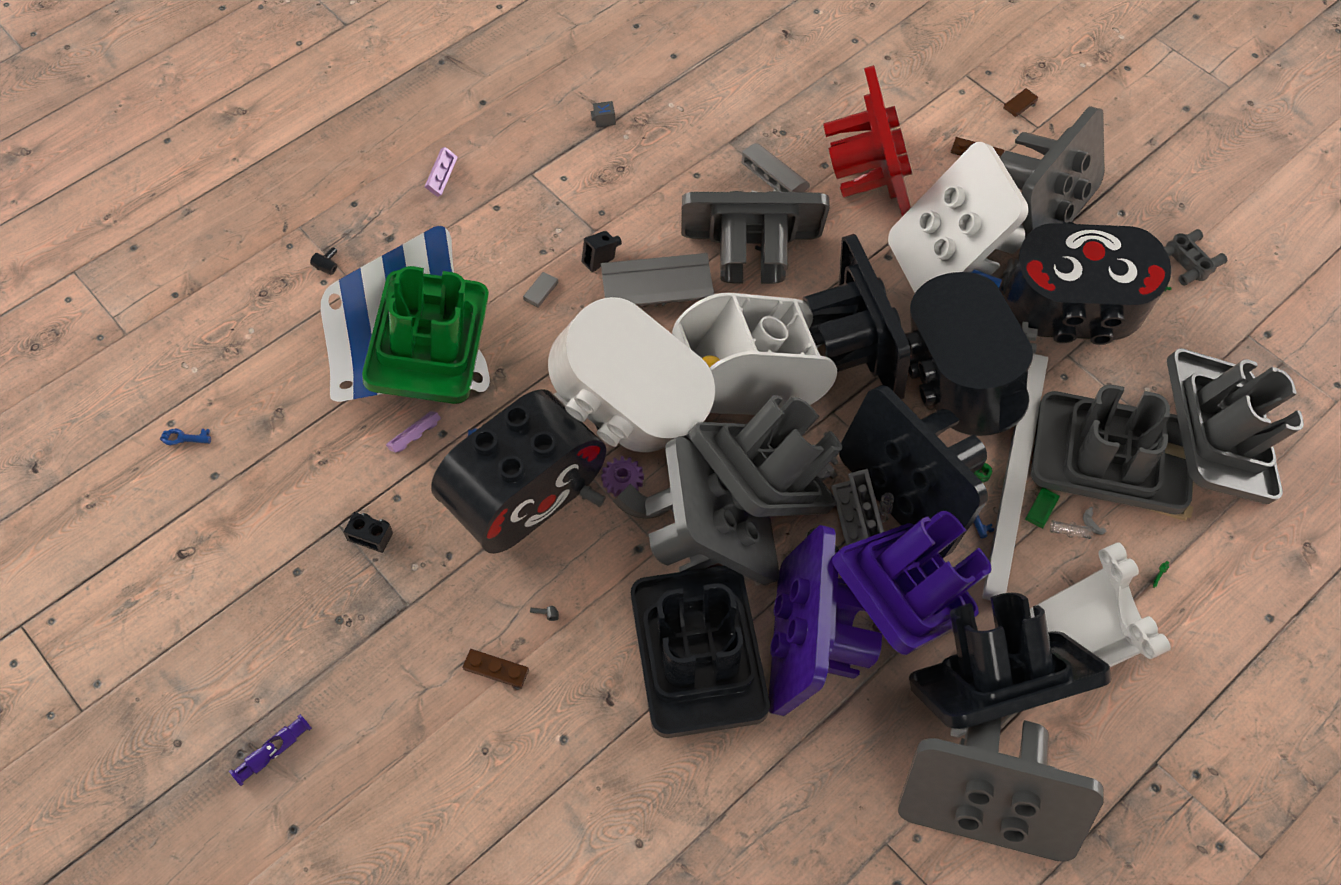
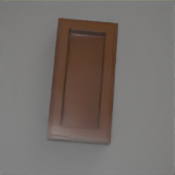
(1020, 102)

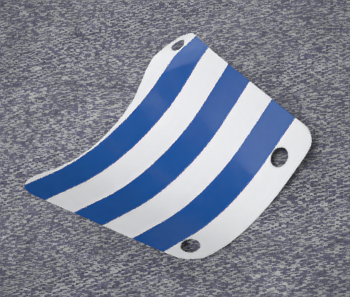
(351, 326)

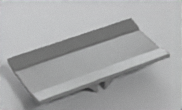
(659, 279)

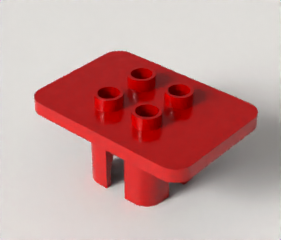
(871, 149)

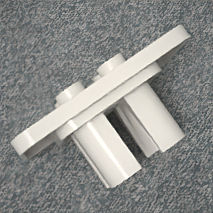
(961, 220)

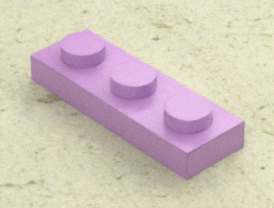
(441, 172)
(413, 432)

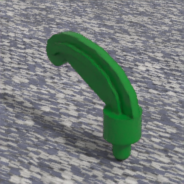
(1163, 569)

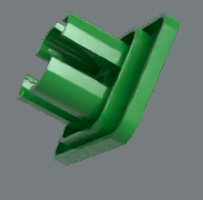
(426, 336)

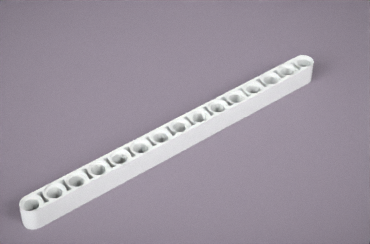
(1014, 484)

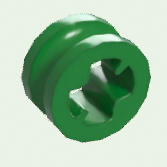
(985, 468)

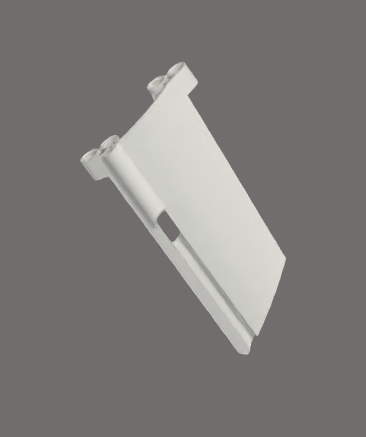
(1103, 614)

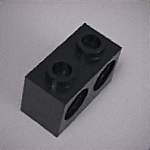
(365, 536)

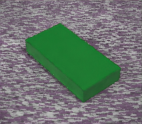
(1042, 508)

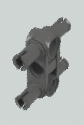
(1192, 257)

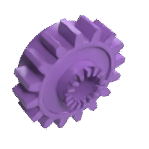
(621, 468)

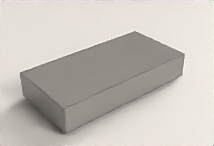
(540, 289)

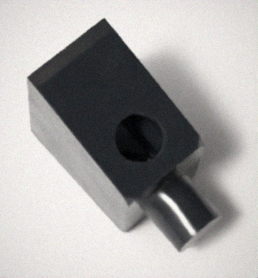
(599, 249)

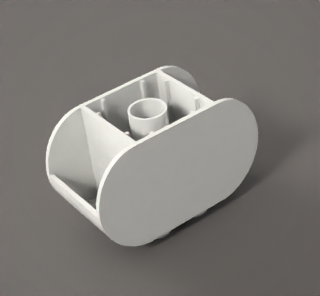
(760, 348)
(629, 376)

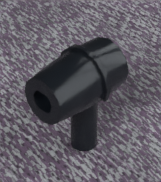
(324, 262)

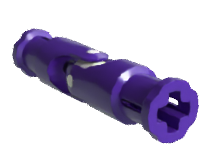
(261, 757)

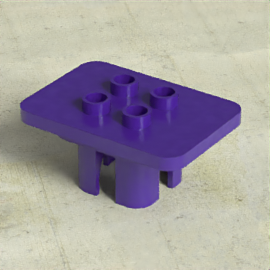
(908, 582)
(814, 625)

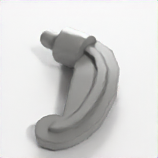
(1089, 522)

